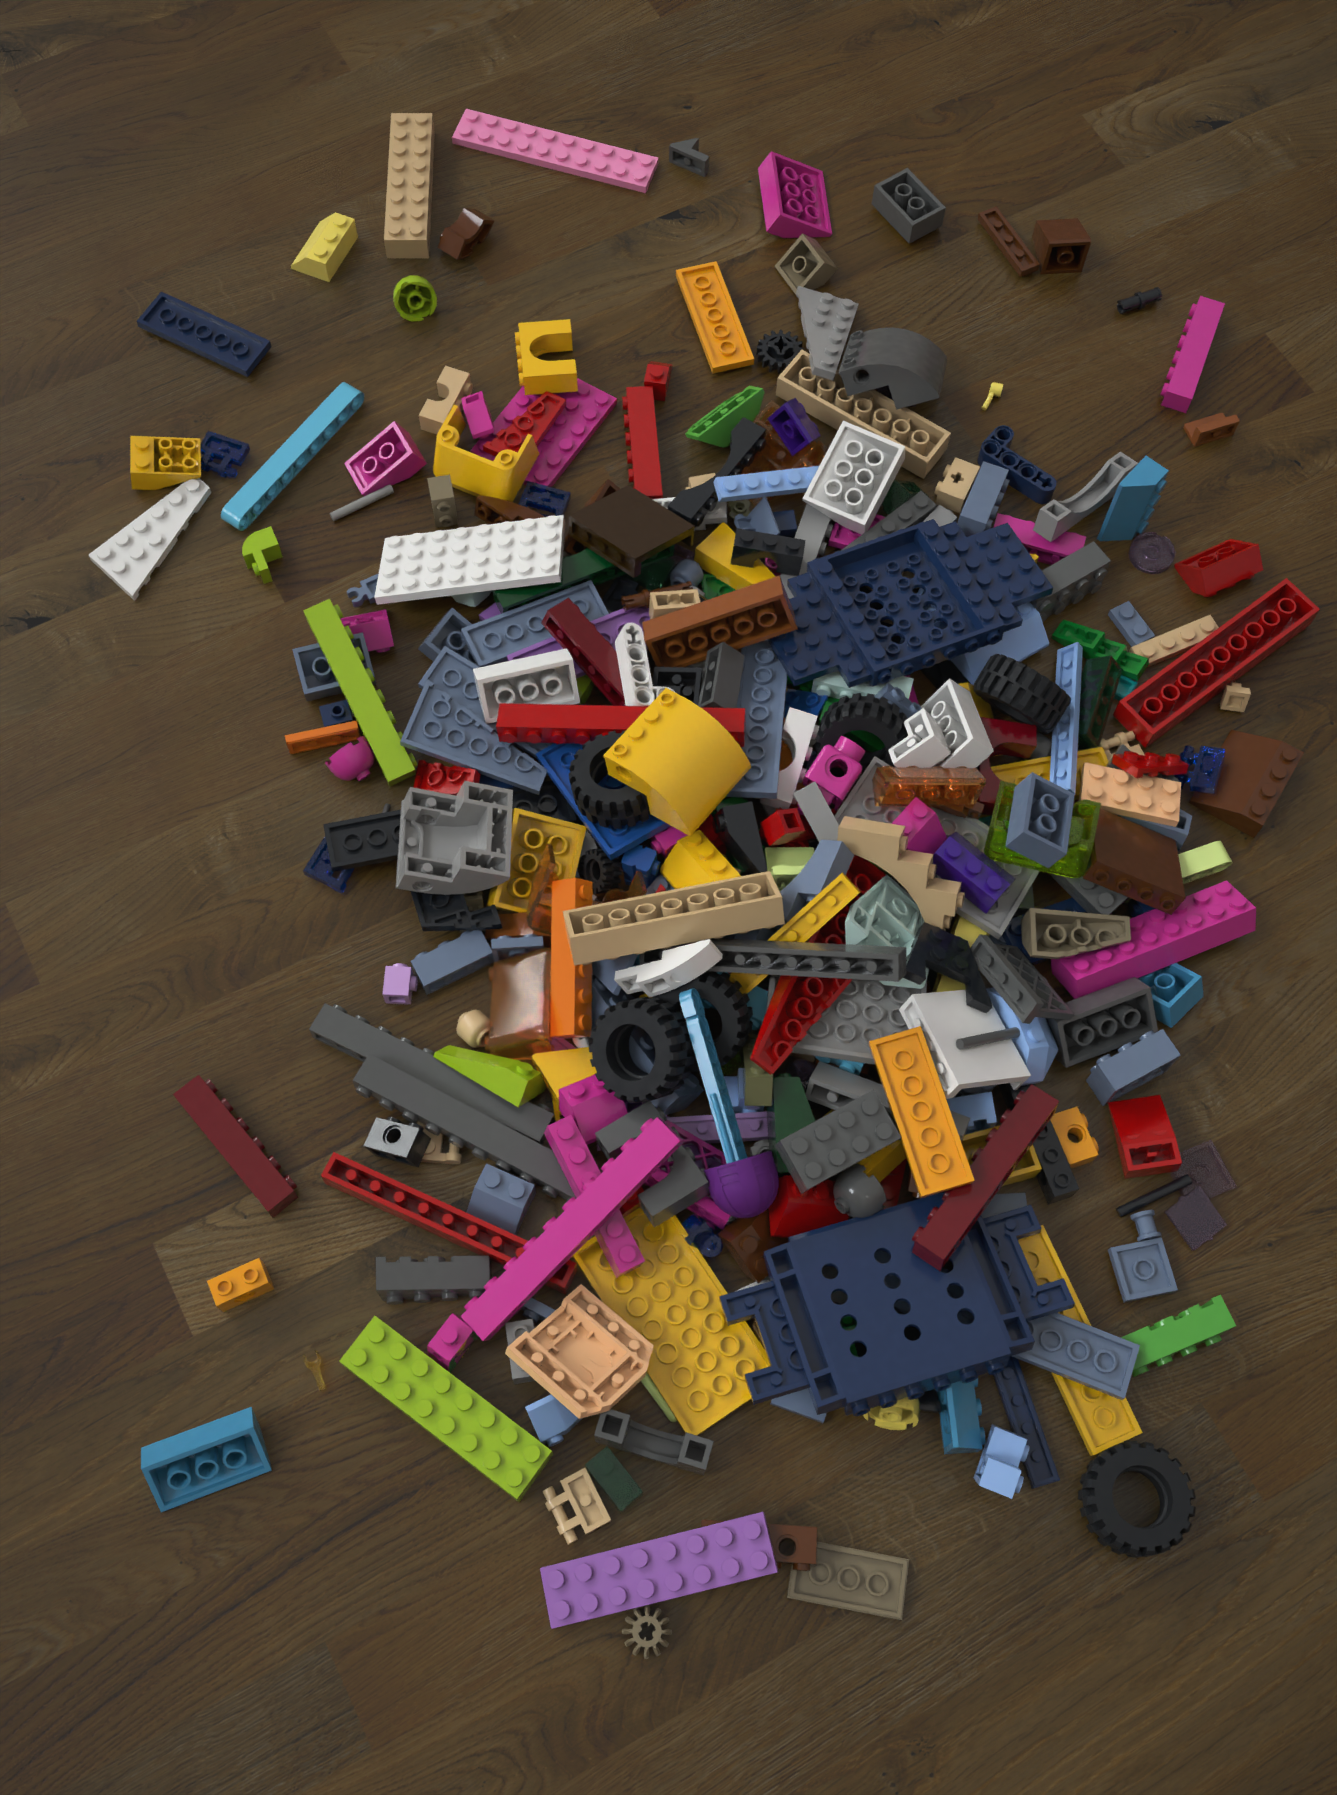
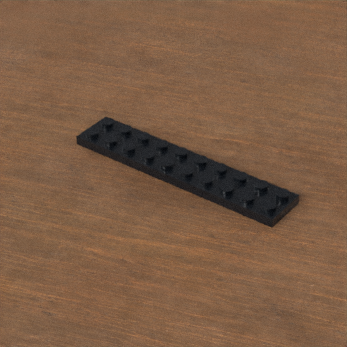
(376, 836)

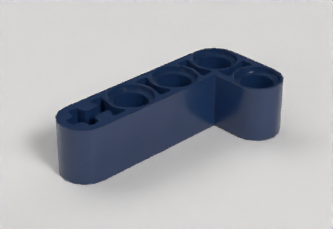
(1022, 474)

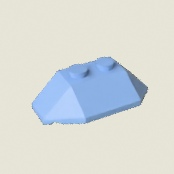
(1035, 1041)

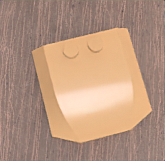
(583, 1354)

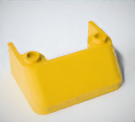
(475, 473)

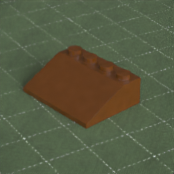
(1249, 781)

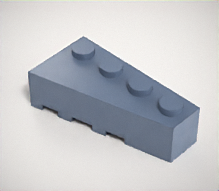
(983, 499)

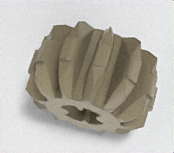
(655, 1634)

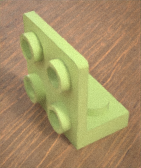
(786, 863)

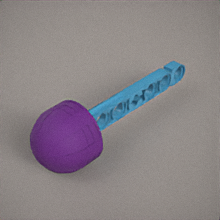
(743, 1184)

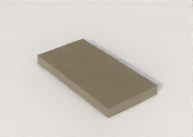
(852, 1581)

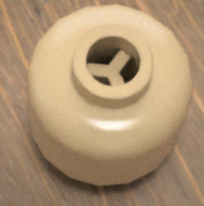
(473, 1028)

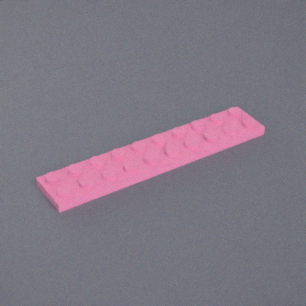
(555, 150)

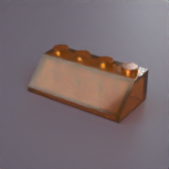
(931, 785)

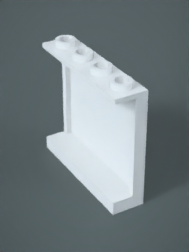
(948, 1018)

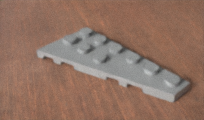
(826, 326)

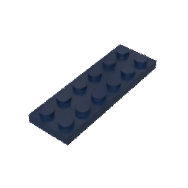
(204, 334)

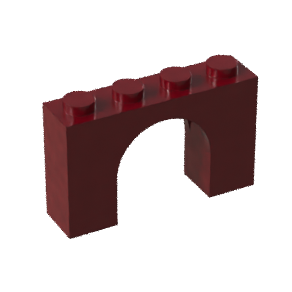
(1006, 739)

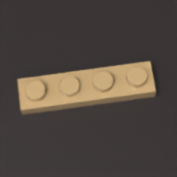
(1175, 641)

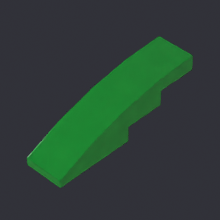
(1097, 646)

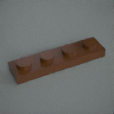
(1008, 241)

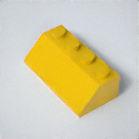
(696, 862)

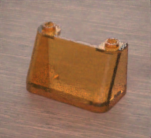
(520, 1006)

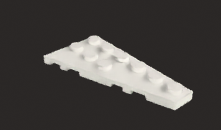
(146, 541)

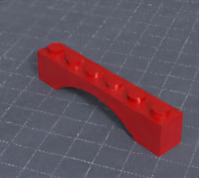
(787, 827)

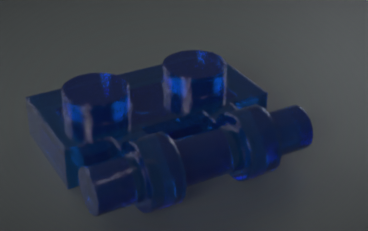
(224, 449)
(1207, 768)

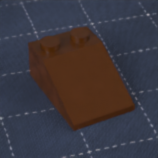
(747, 1241)

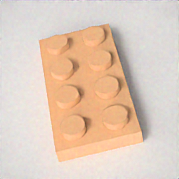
(1124, 795)

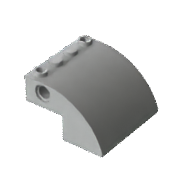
(454, 840)

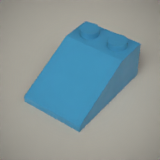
(1173, 992)

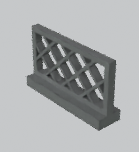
(1018, 981)

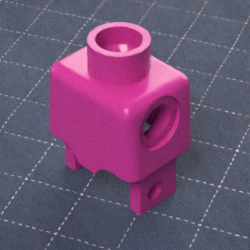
(843, 755)

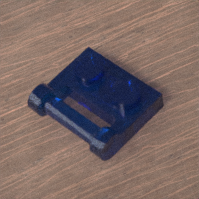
(545, 498)
(320, 869)

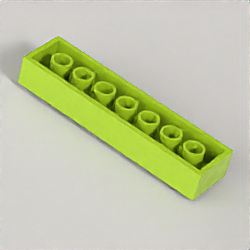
(447, 1408)

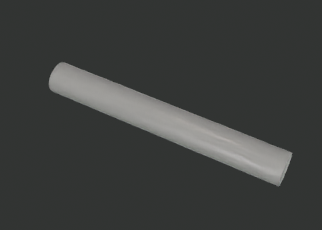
(362, 502)

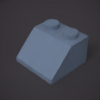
(501, 1199)

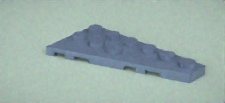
(461, 738)

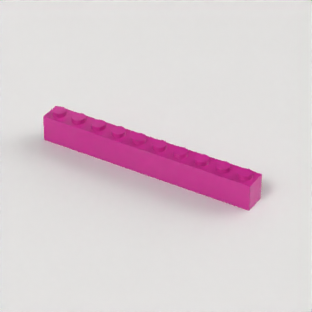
(571, 1229)

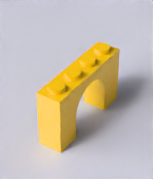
(542, 375)

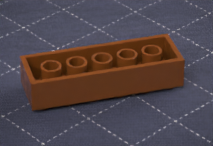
(732, 618)

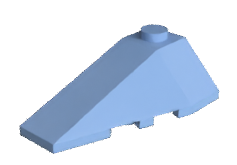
(551, 1420)

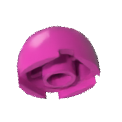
(352, 761)

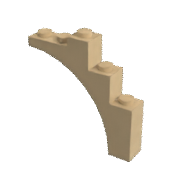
(914, 870)

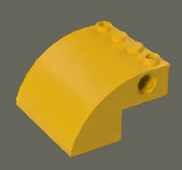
(678, 761)

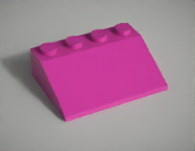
(793, 198)

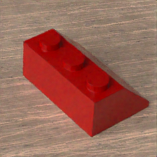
(1220, 566)
(798, 1213)

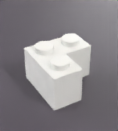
(923, 745)

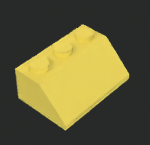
(327, 247)

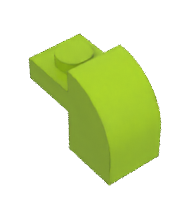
(260, 549)

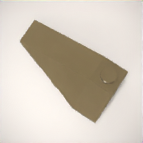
(1068, 933)

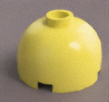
(896, 1416)

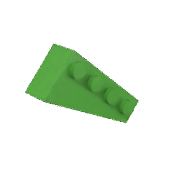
(1180, 1334)

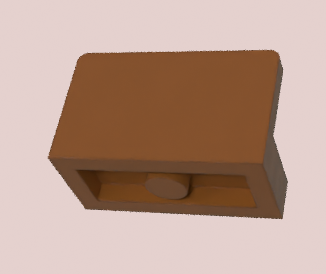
(1211, 428)

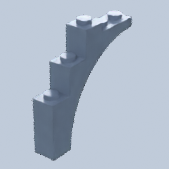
(824, 866)

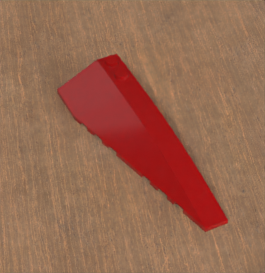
(802, 999)

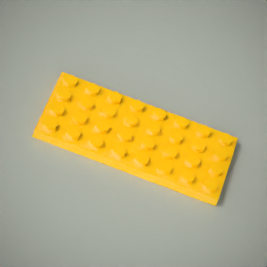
(677, 1308)

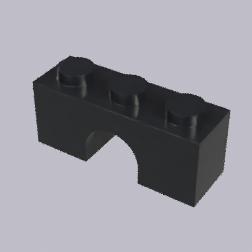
(753, 545)

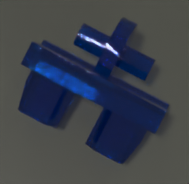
(703, 1236)

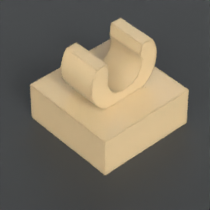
(1235, 697)

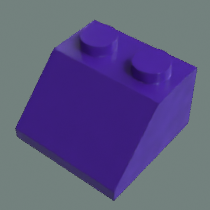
(794, 426)

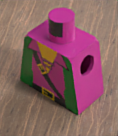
(451, 1342)

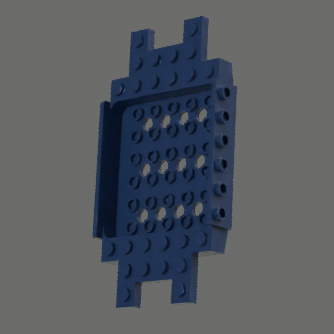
(812, 1348)

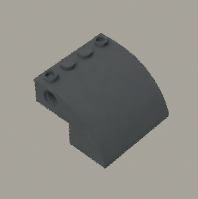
(894, 358)

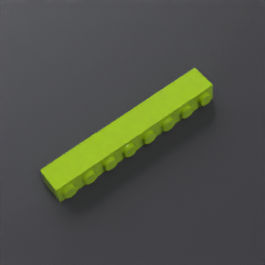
(359, 691)

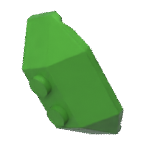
(717, 425)

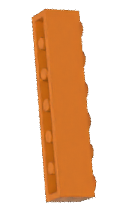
(569, 982)

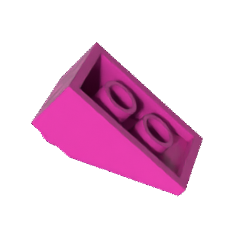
(385, 460)

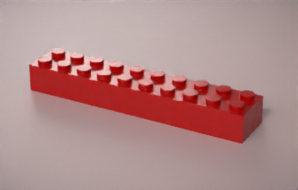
(1215, 662)

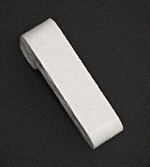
(635, 667)

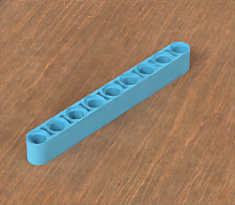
(292, 456)

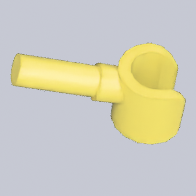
(995, 390)

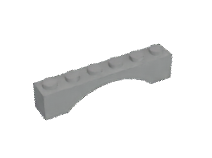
(1061, 515)

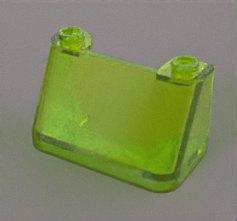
(1080, 843)

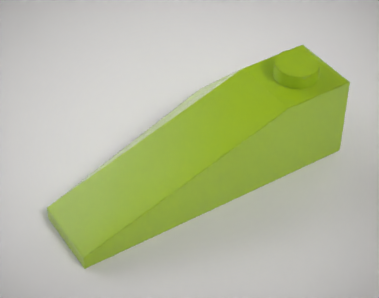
(504, 1076)

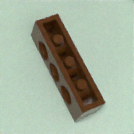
(804, 1537)

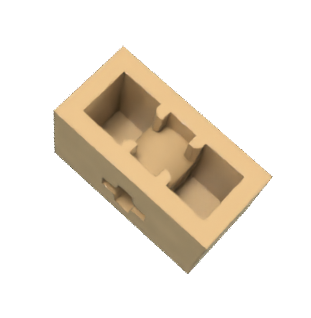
(957, 484)
(670, 601)

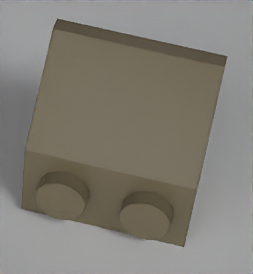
(806, 264)

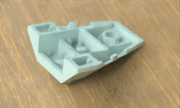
(885, 918)

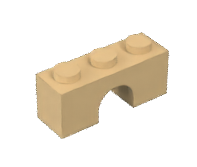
(452, 386)

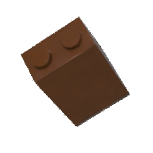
(1060, 245)

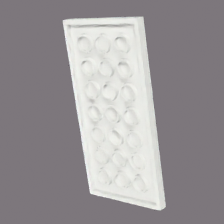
(471, 559)

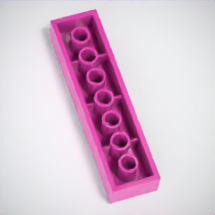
(1161, 940)

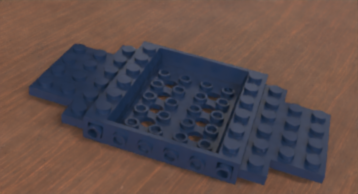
(966, 578)

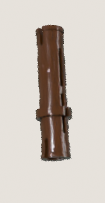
(642, 599)

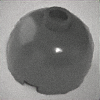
(858, 1193)

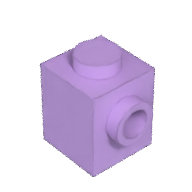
(399, 984)

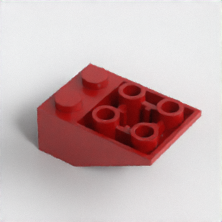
(1144, 1137)

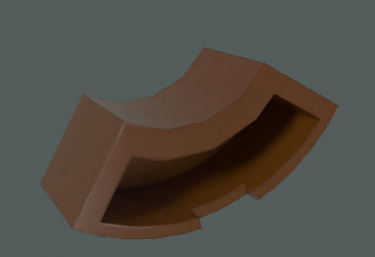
(465, 233)

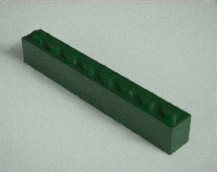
(575, 571)

